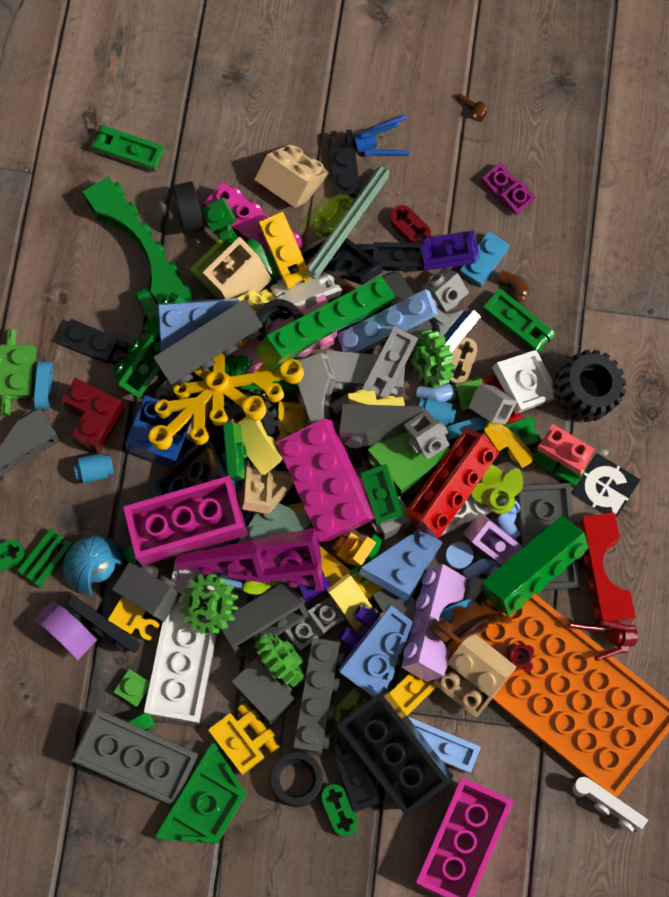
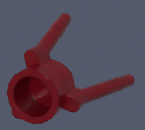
(619, 634)

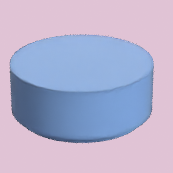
(459, 556)

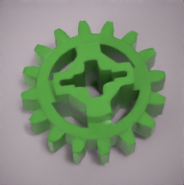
(432, 359)
(208, 604)
(281, 659)

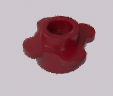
(525, 651)

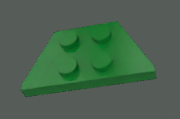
(205, 803)

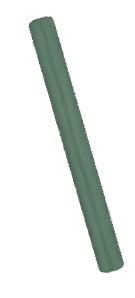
(347, 222)

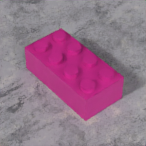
(325, 480)
(185, 521)
(464, 841)

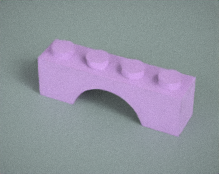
(425, 651)

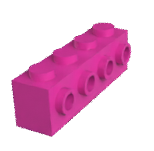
(246, 214)

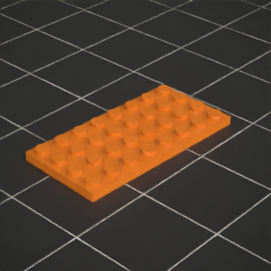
(580, 707)

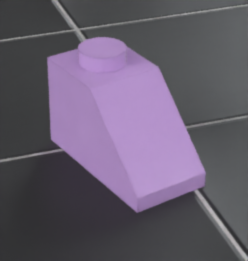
(492, 539)

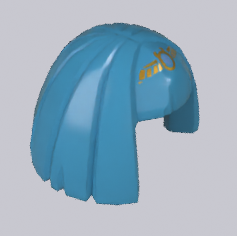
(91, 561)

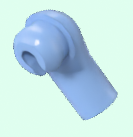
(442, 393)
(507, 520)
(482, 566)

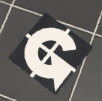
(606, 486)

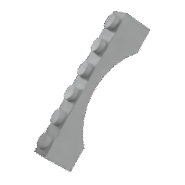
(317, 391)

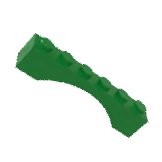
(111, 208)
(324, 321)

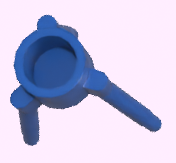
(366, 139)

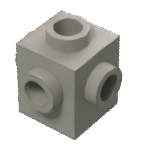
(446, 289)
(431, 437)

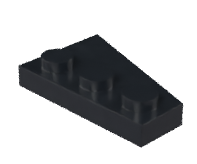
(347, 263)

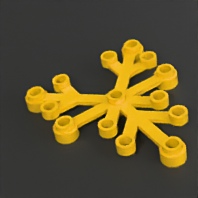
(215, 386)

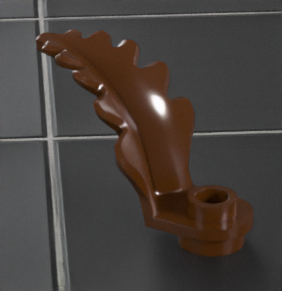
(468, 622)

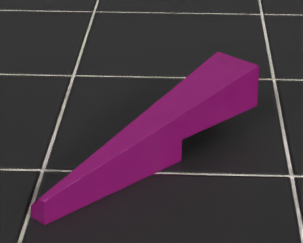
(280, 558)

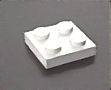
(525, 380)

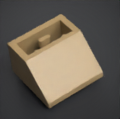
(291, 175)
(235, 272)
(474, 674)

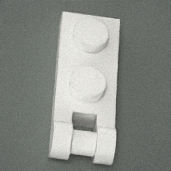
(607, 804)

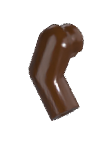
(517, 283)

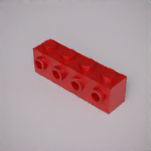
(452, 483)

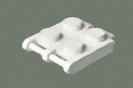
(306, 292)

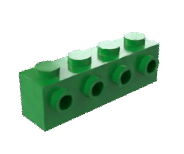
(140, 366)
(535, 565)

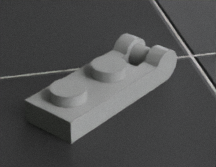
(391, 362)

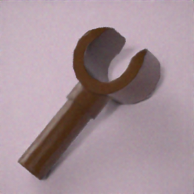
(479, 108)

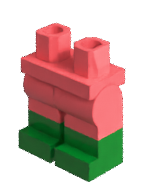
(568, 451)

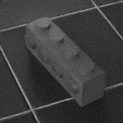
(209, 342)
(317, 695)

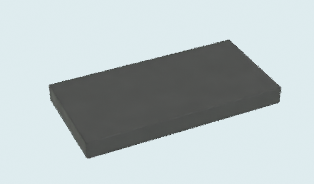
(539, 509)
(134, 756)

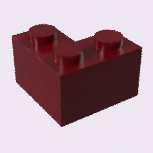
(97, 411)

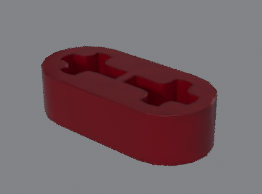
(414, 222)

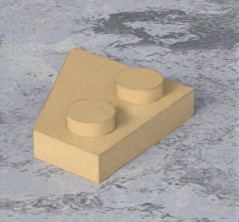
(265, 491)

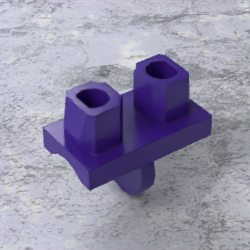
(365, 616)

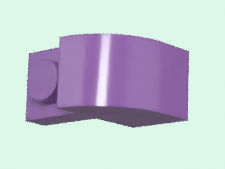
(65, 629)

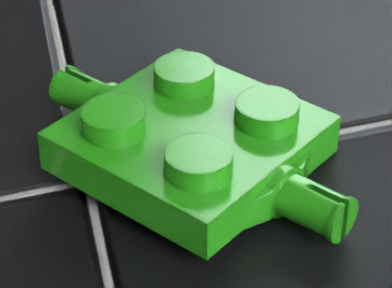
(16, 371)

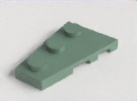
(278, 522)

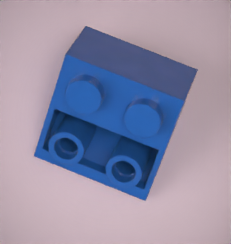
(138, 438)

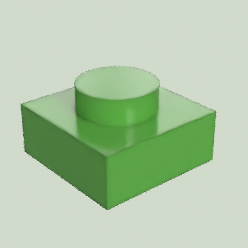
(465, 391)
(132, 688)

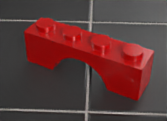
(610, 600)

